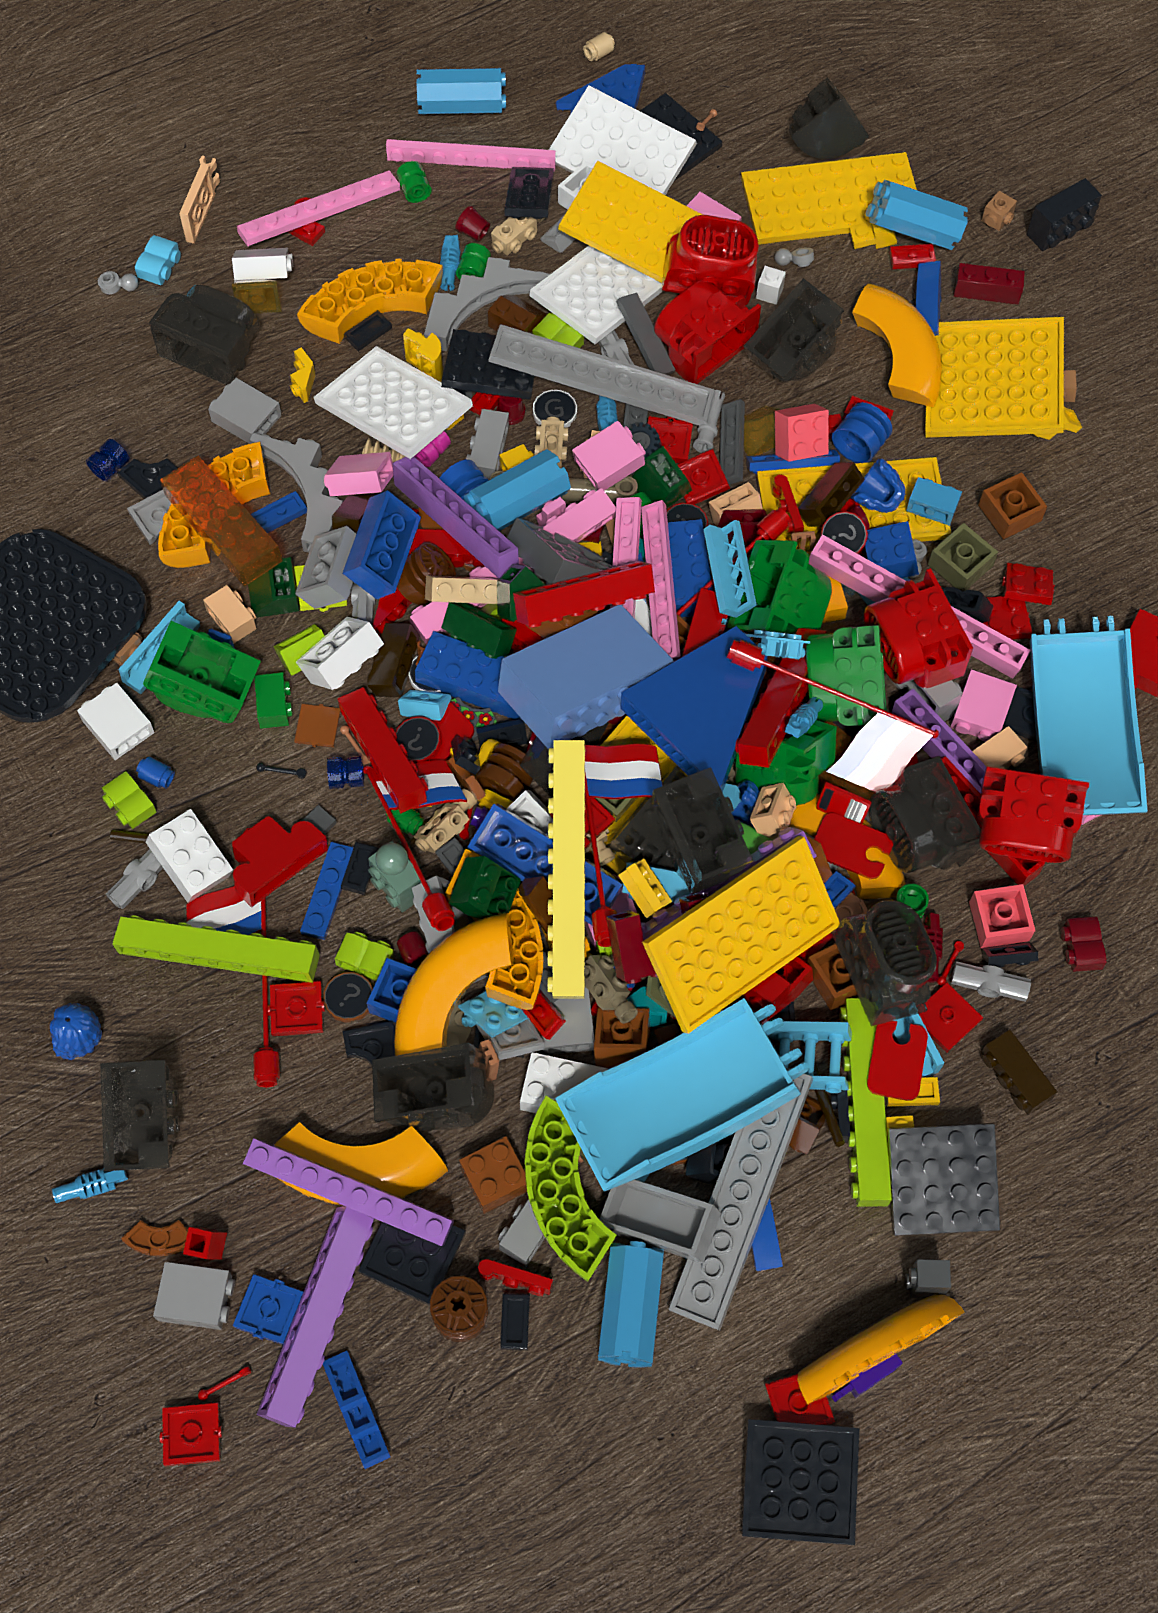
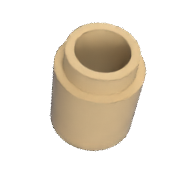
(599, 46)

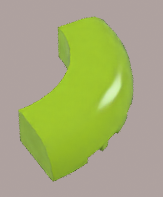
(558, 1194)

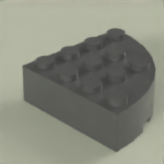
(552, 555)

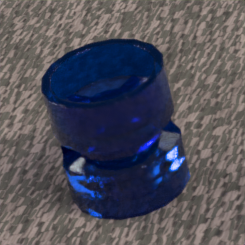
(106, 461)
(345, 772)

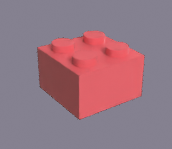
(801, 432)
(1002, 916)

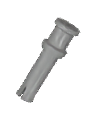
(708, 430)

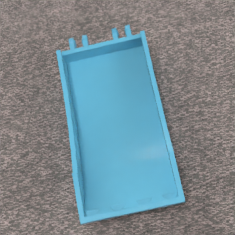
(1089, 715)
(681, 1095)

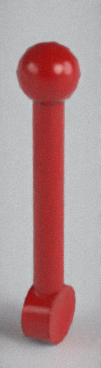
(464, 834)
(958, 947)
(203, 1394)

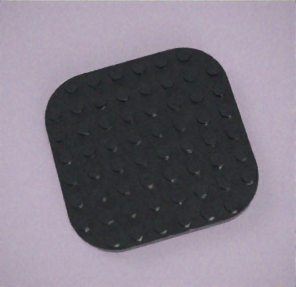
(58, 622)

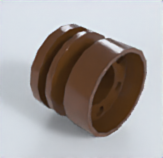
(423, 561)
(504, 772)
(465, 1323)

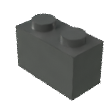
(928, 1278)

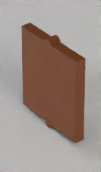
(317, 725)

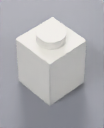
(770, 285)

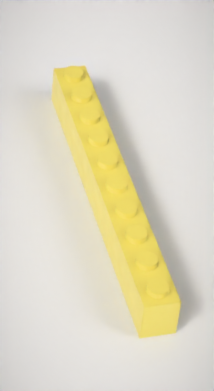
(568, 870)

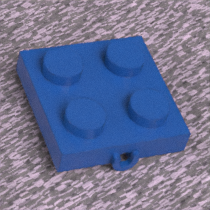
(268, 1309)

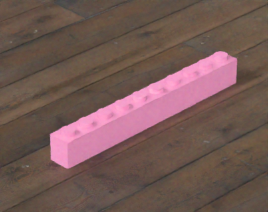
(575, 524)
(877, 585)

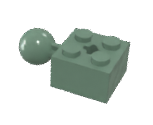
(394, 875)

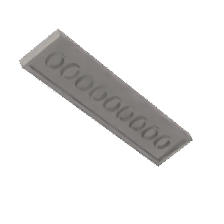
(601, 375)
(741, 1198)

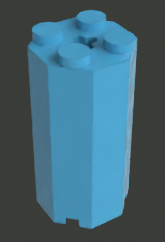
(461, 90)
(917, 214)
(520, 490)
(631, 1305)

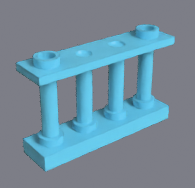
(811, 1033)

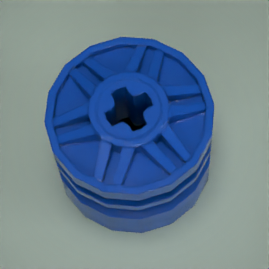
(862, 433)
(463, 477)

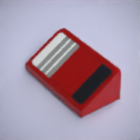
(844, 803)

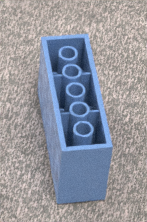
(579, 674)

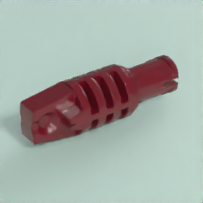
(935, 933)

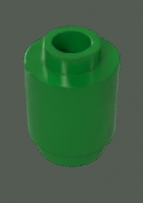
(407, 821)

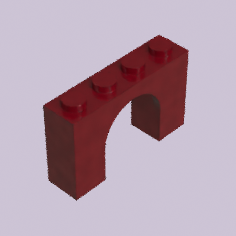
(626, 942)

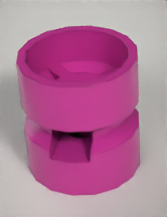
(431, 452)

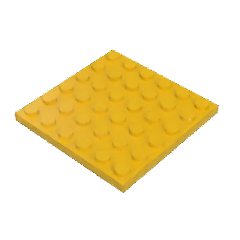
(999, 378)

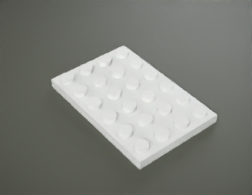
(623, 140)
(587, 291)
(393, 402)

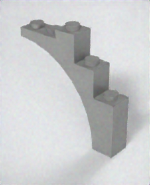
(475, 292)
(301, 464)

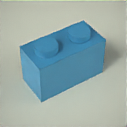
(934, 501)

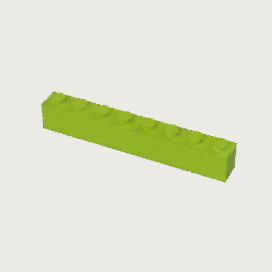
(216, 948)
(866, 1113)

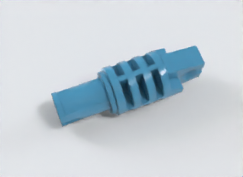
(450, 259)
(606, 412)
(804, 717)
(89, 1185)

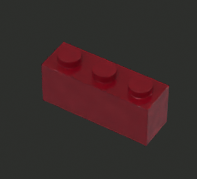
(989, 283)

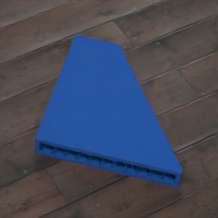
(697, 706)

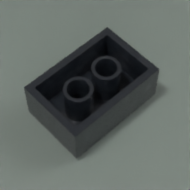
(1064, 215)

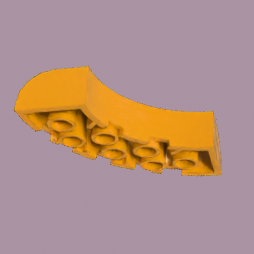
(368, 289)
(911, 340)
(245, 478)
(887, 885)
(445, 977)
(517, 983)
(393, 1165)
(876, 1345)

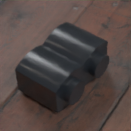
(970, 602)

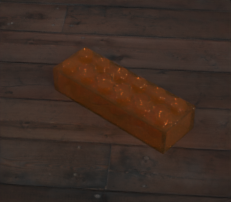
(221, 520)

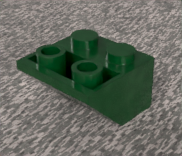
(662, 478)
(514, 580)
(274, 591)
(484, 888)

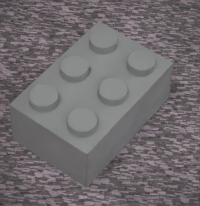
(322, 574)

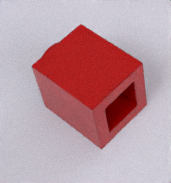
(205, 1243)

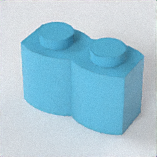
(157, 260)

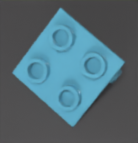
(780, 644)
(490, 1014)

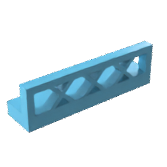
(725, 572)
(137, 665)
(933, 1060)

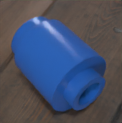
(155, 772)

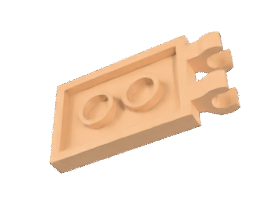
(199, 199)

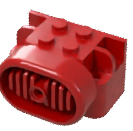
(712, 251)
(705, 329)
(920, 634)
(1030, 815)

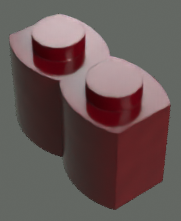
(1084, 944)

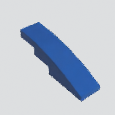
(929, 293)
(765, 1244)
(356, 1410)

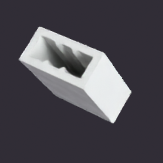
(262, 264)
(115, 721)

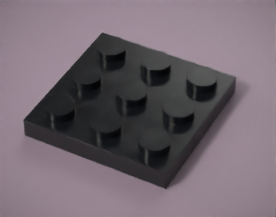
(409, 1261)

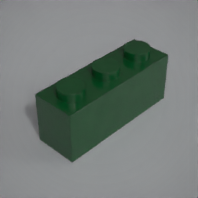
(478, 629)

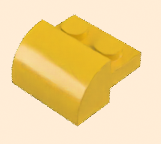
(424, 353)
(645, 888)

